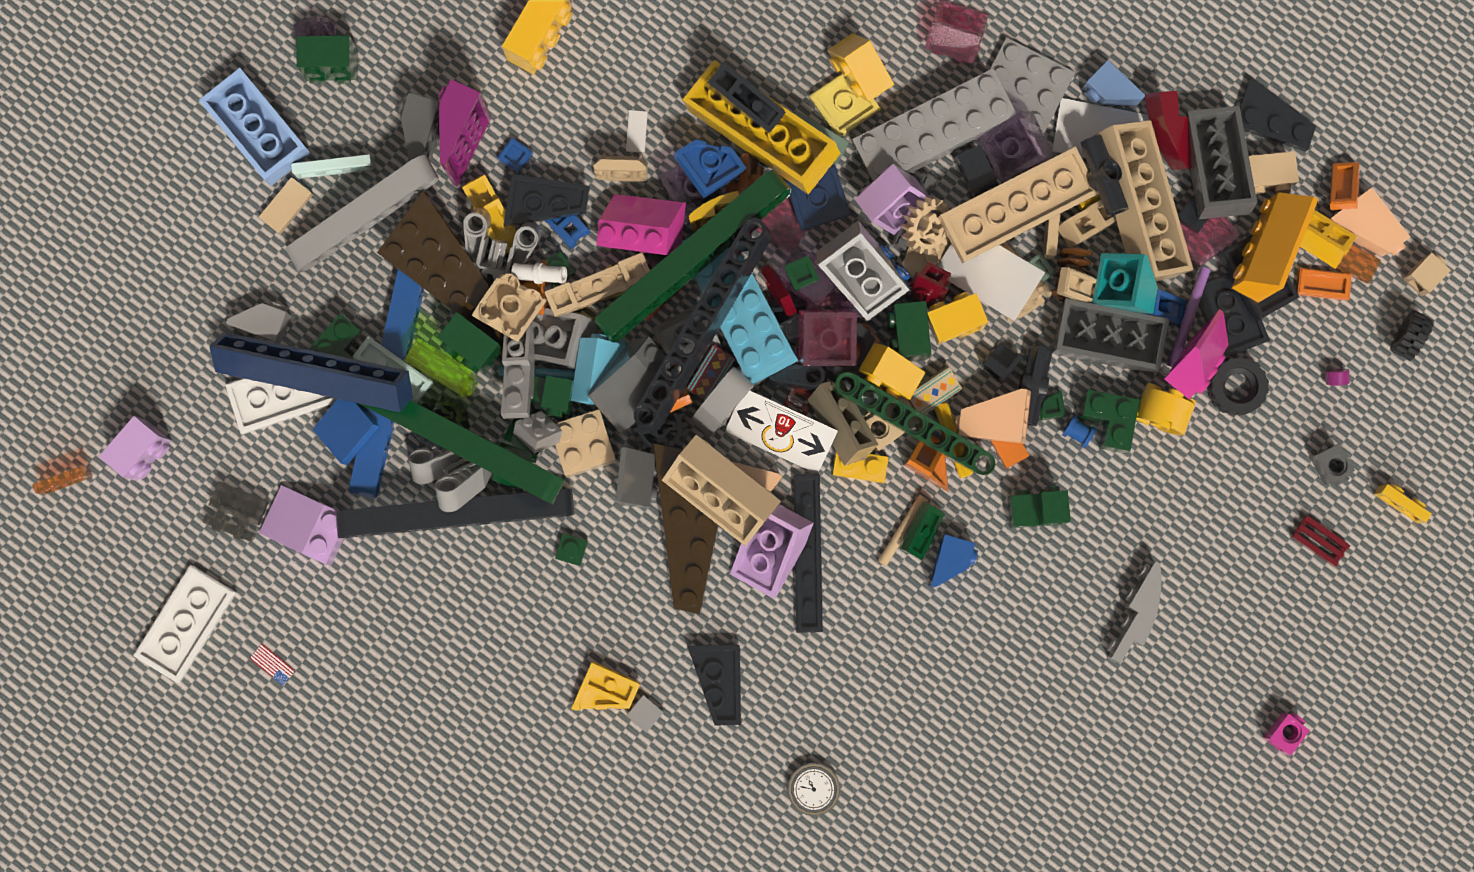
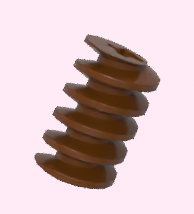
(1073, 259)

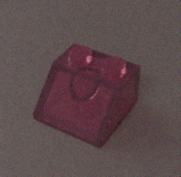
(956, 31)

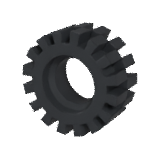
(1412, 335)

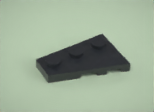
(1273, 118)
(543, 199)
(720, 680)

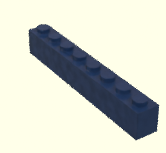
(312, 371)

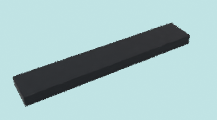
(809, 563)

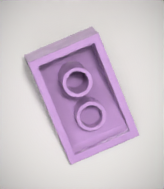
(303, 525)
(772, 551)

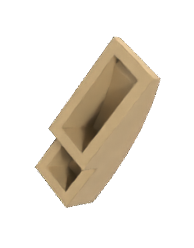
(1085, 224)

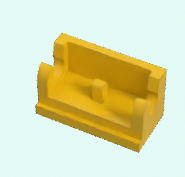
(1327, 239)

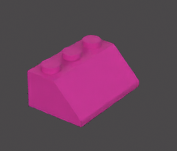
(642, 224)
(1200, 357)

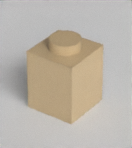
(1427, 274)

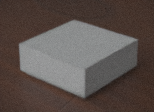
(645, 713)

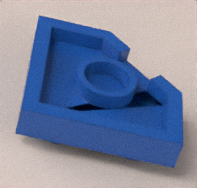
(709, 165)

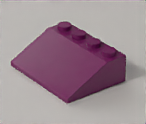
(461, 127)

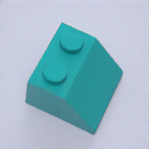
(1125, 283)

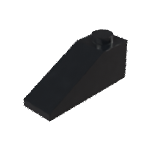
(744, 97)

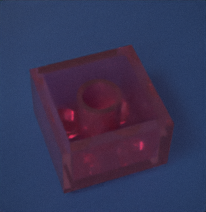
(827, 337)

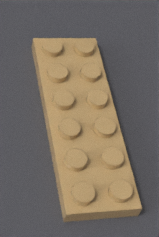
(1017, 205)

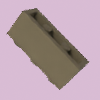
(854, 438)

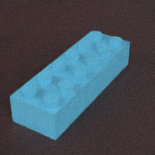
(751, 327)

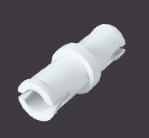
(539, 273)

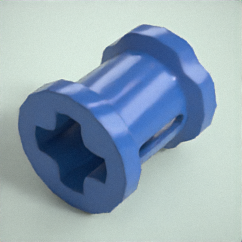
(1079, 431)

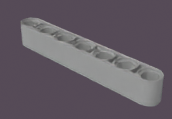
(362, 213)

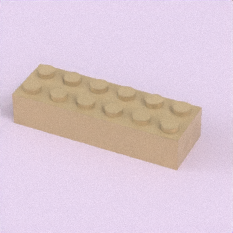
(1152, 219)

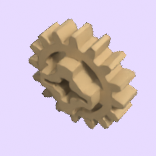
(925, 225)

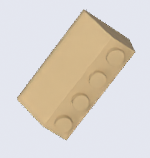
(720, 490)

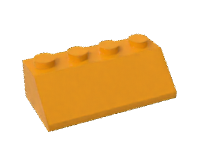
(1273, 245)

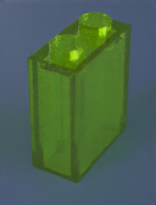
(442, 368)

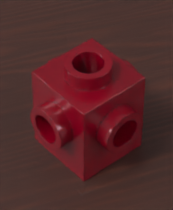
(925, 286)

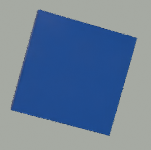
(345, 429)

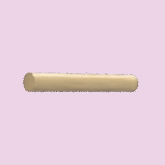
(901, 532)

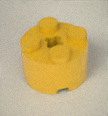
(1165, 410)

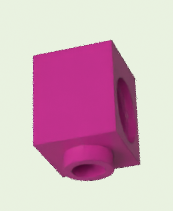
(1275, 733)

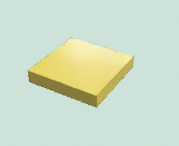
(841, 107)

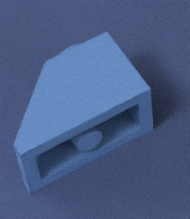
(1112, 88)

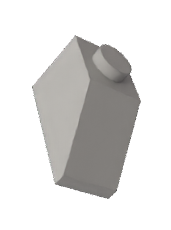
(262, 321)

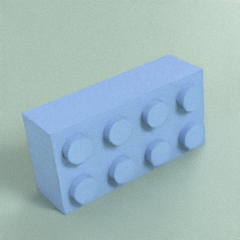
(254, 127)

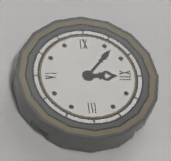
(813, 789)

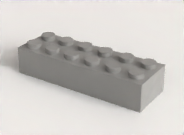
(936, 126)

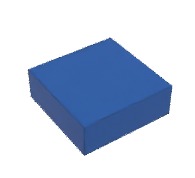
(515, 155)

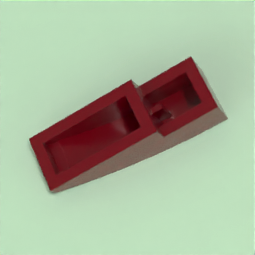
(1170, 129)

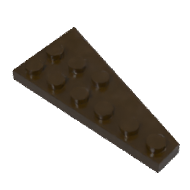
(438, 261)

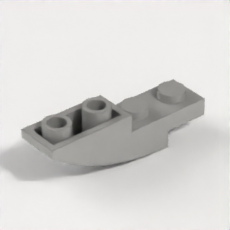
(518, 375)
(1144, 604)

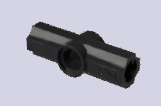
(1104, 175)
(1036, 379)

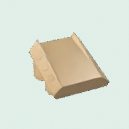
(621, 168)
(509, 306)

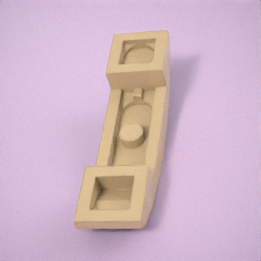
(597, 287)

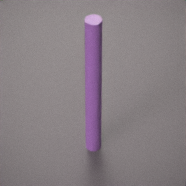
(1189, 315)

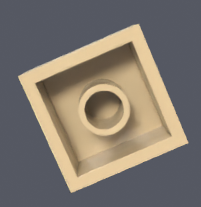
(584, 444)

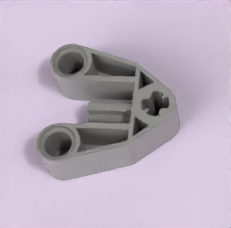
(477, 240)
(723, 401)
(458, 477)

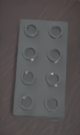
(1220, 163)
(1110, 336)

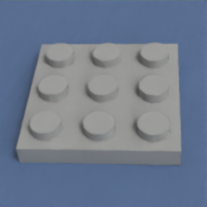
(1031, 80)

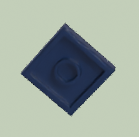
(822, 204)

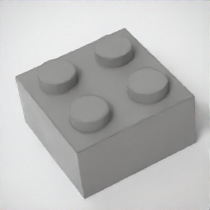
(537, 432)

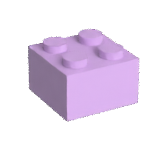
(890, 198)
(135, 449)

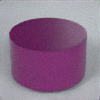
(1337, 377)

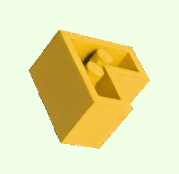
(860, 62)
(956, 319)
(891, 372)

